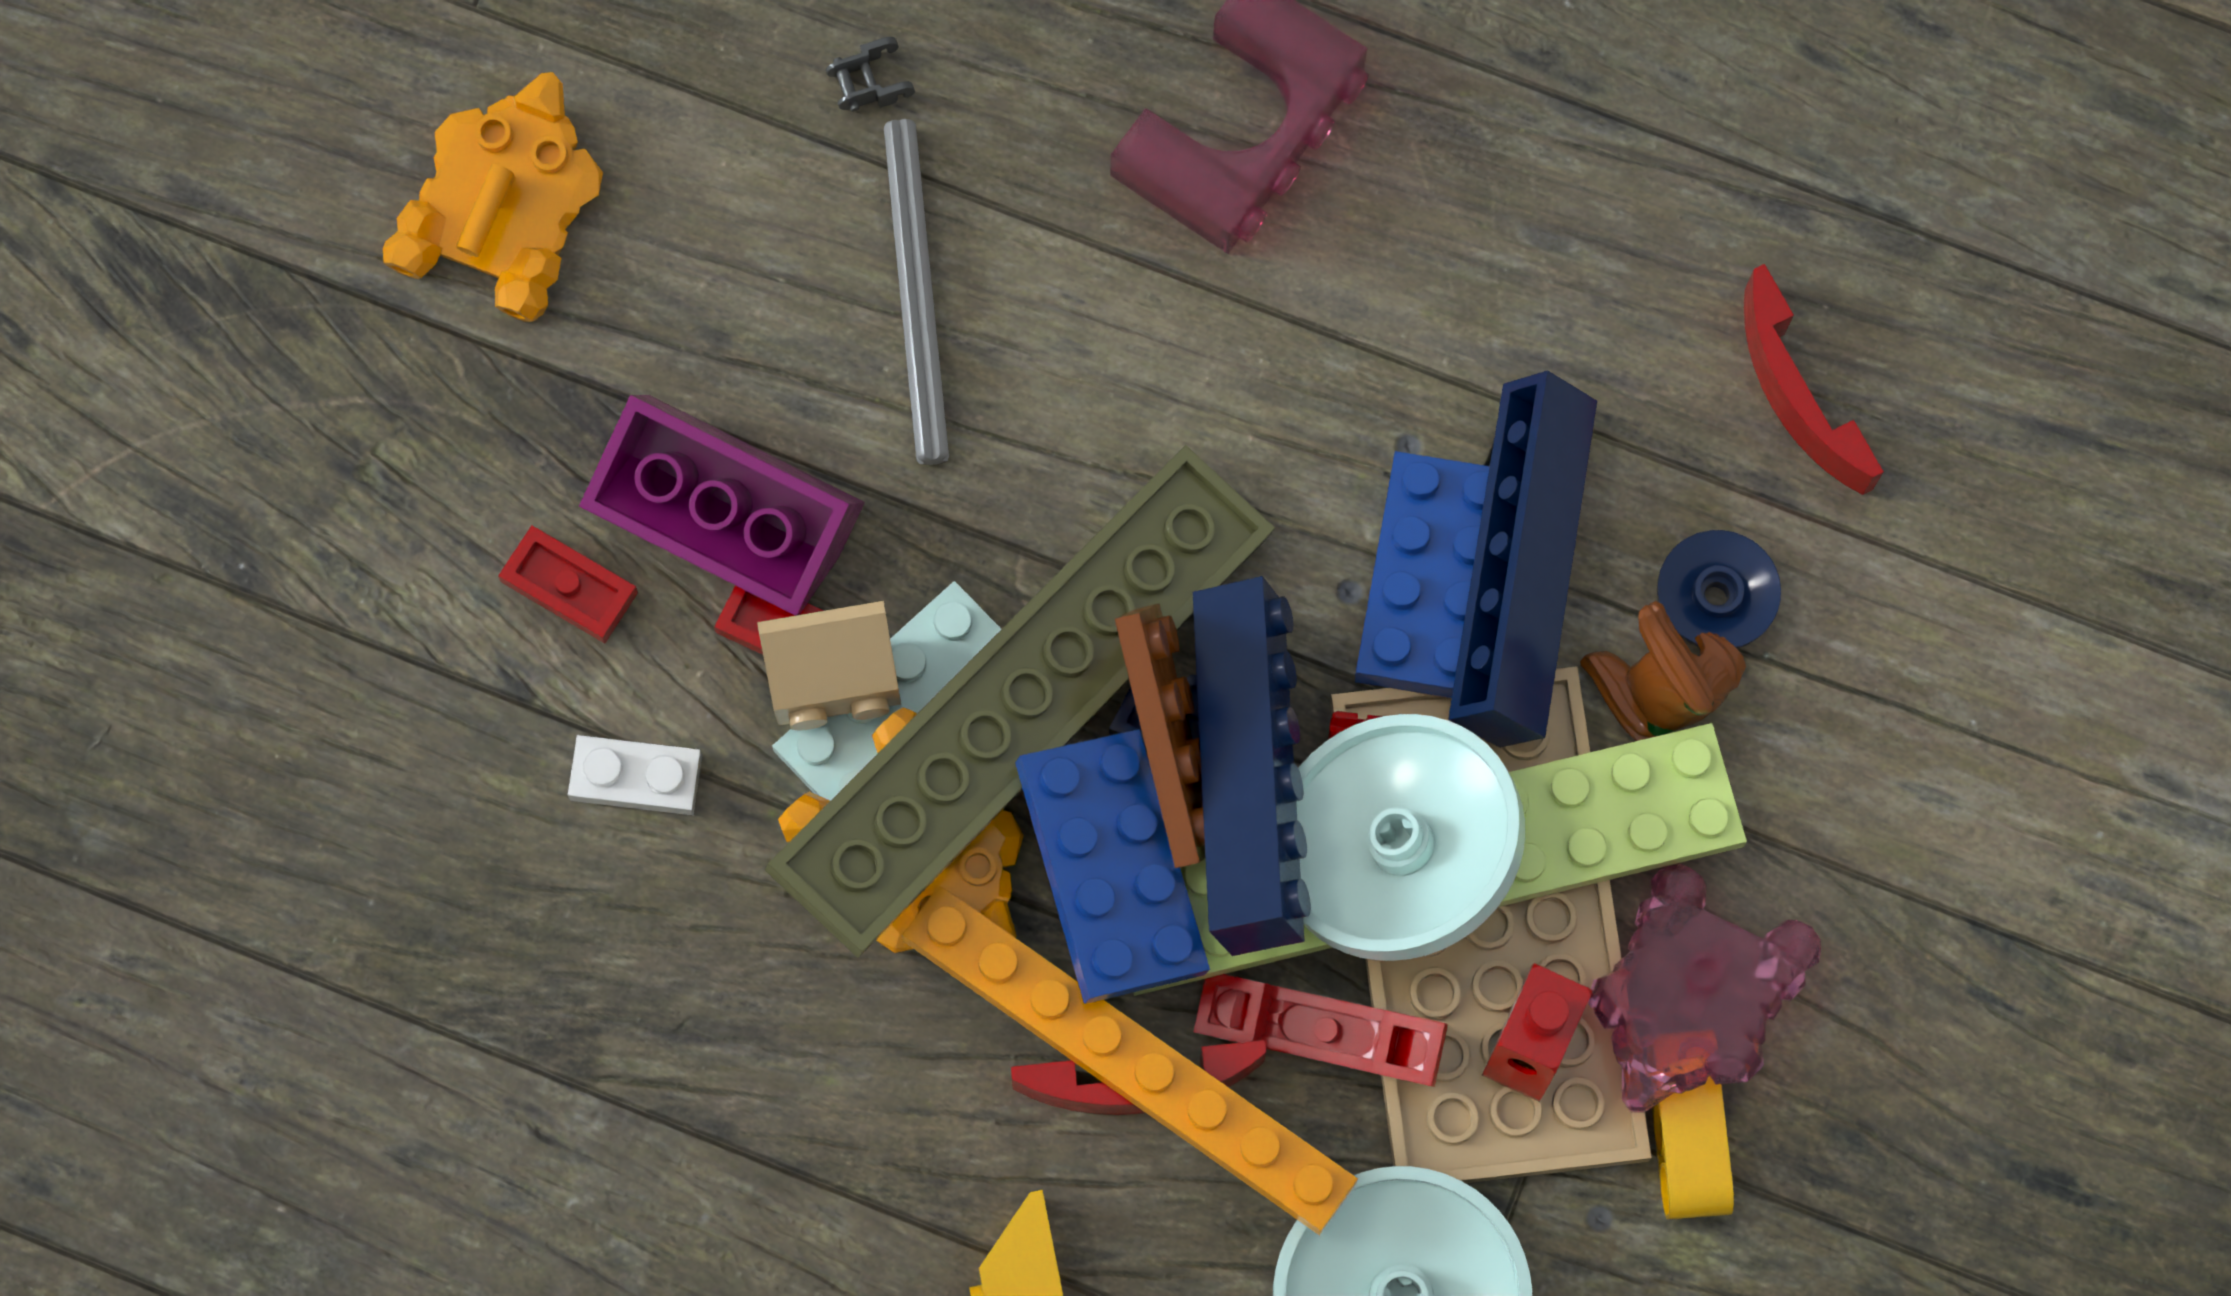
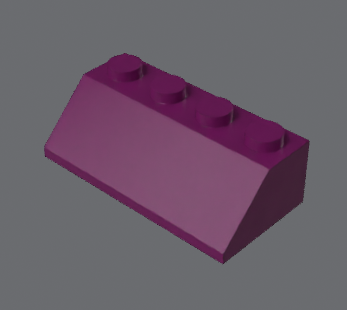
(720, 503)

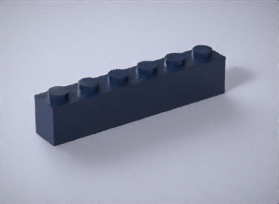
(1523, 560)
(1249, 767)

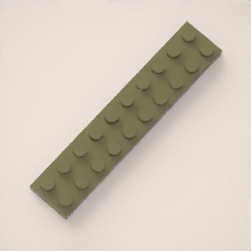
(1015, 697)

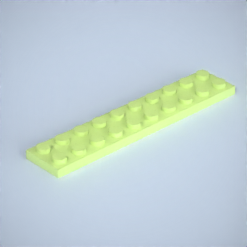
(1583, 826)

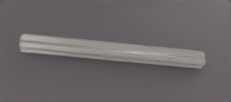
(916, 292)

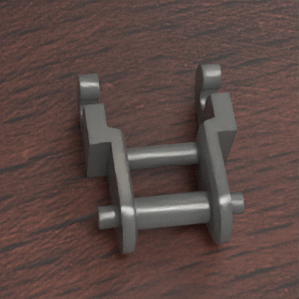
(854, 99)

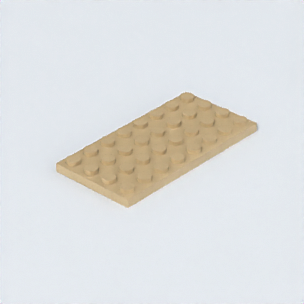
(1467, 1120)

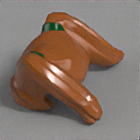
(1669, 683)

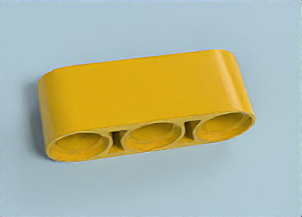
(1694, 1153)

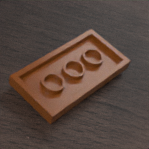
(1162, 711)

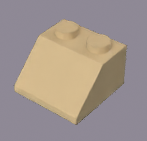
(830, 665)

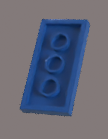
(1422, 574)
(1111, 866)

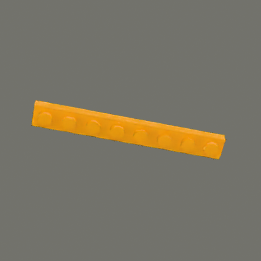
(1130, 1060)

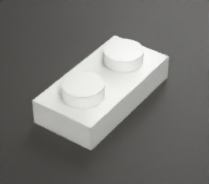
(635, 775)

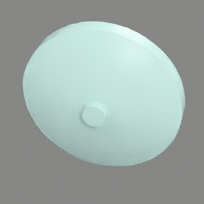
(1406, 836)
(1406, 1237)

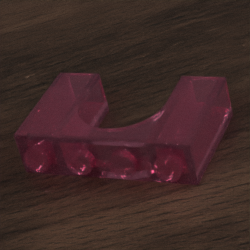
(1225, 191)

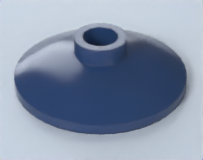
(1723, 562)

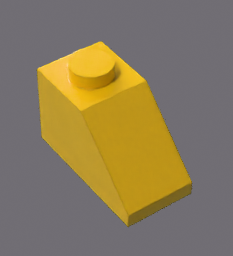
(1023, 1256)

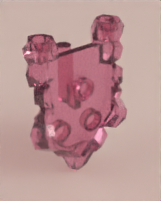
(1695, 992)

